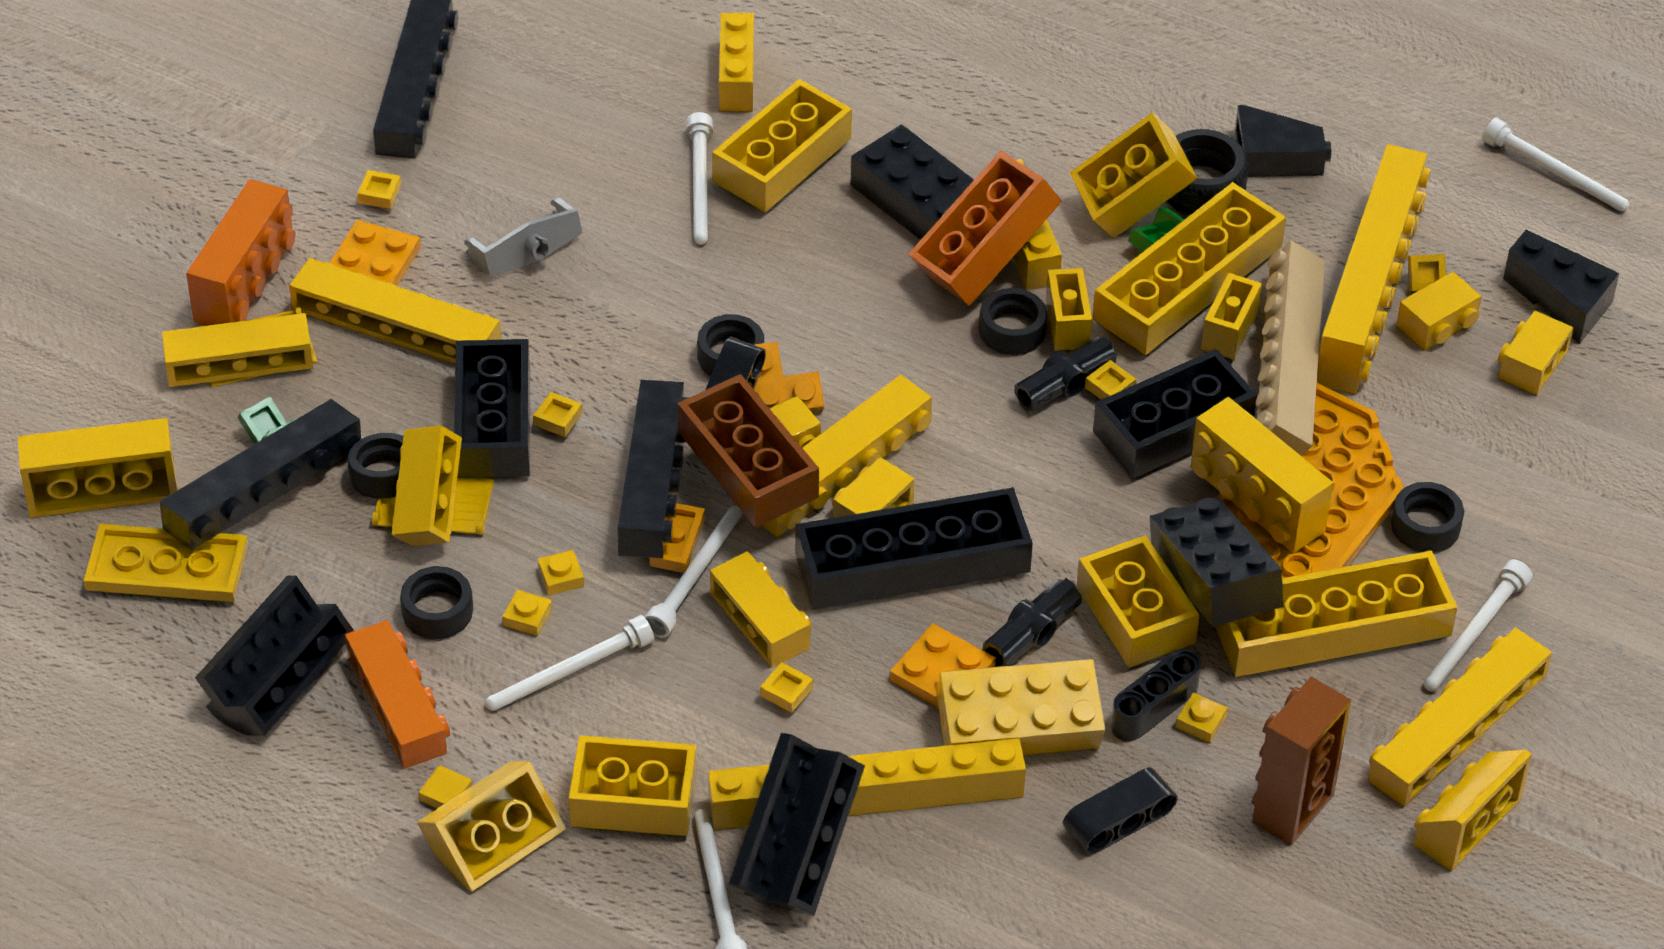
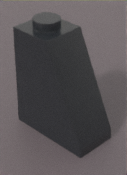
(1280, 144)

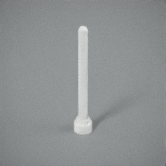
(699, 130)
(1499, 134)
(1512, 579)
(663, 616)
(636, 633)
(723, 915)

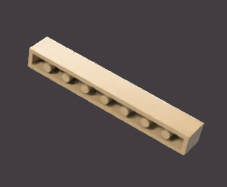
(1291, 345)

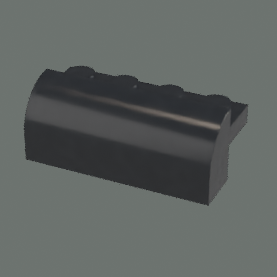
(272, 658)
(796, 825)

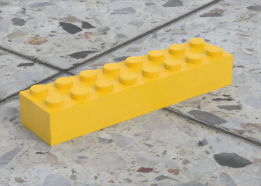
(1372, 269)

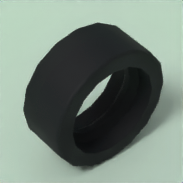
(720, 329)
(1013, 340)
(370, 450)
(1431, 496)
(436, 580)

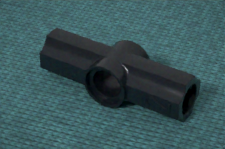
(1064, 373)
(1033, 622)

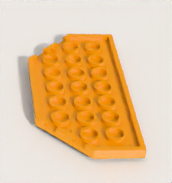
(1364, 490)

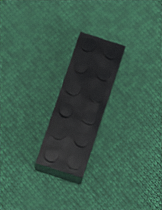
(913, 548)

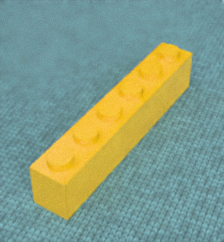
(387, 310)
(859, 440)
(1458, 716)

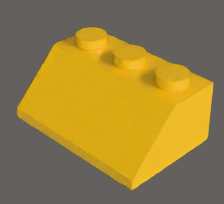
(1472, 807)
(492, 824)

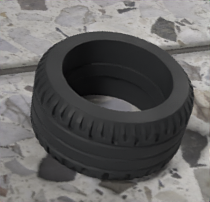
(1212, 150)

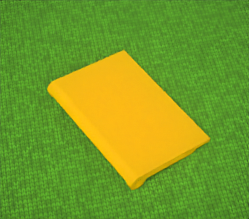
(469, 510)

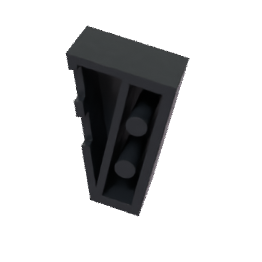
(1561, 281)

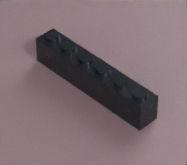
(414, 78)
(652, 471)
(260, 474)

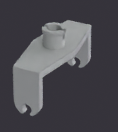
(527, 242)

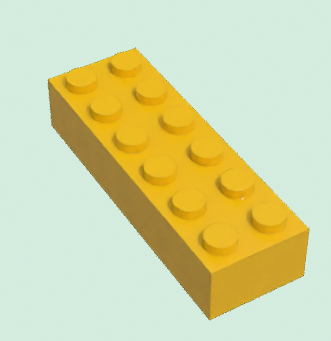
(1187, 268)
(1344, 615)

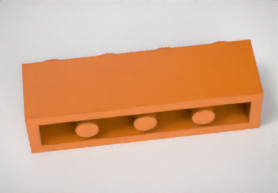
(397, 693)

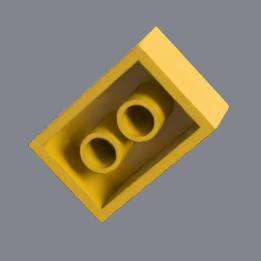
(1133, 175)
(1137, 601)
(633, 785)

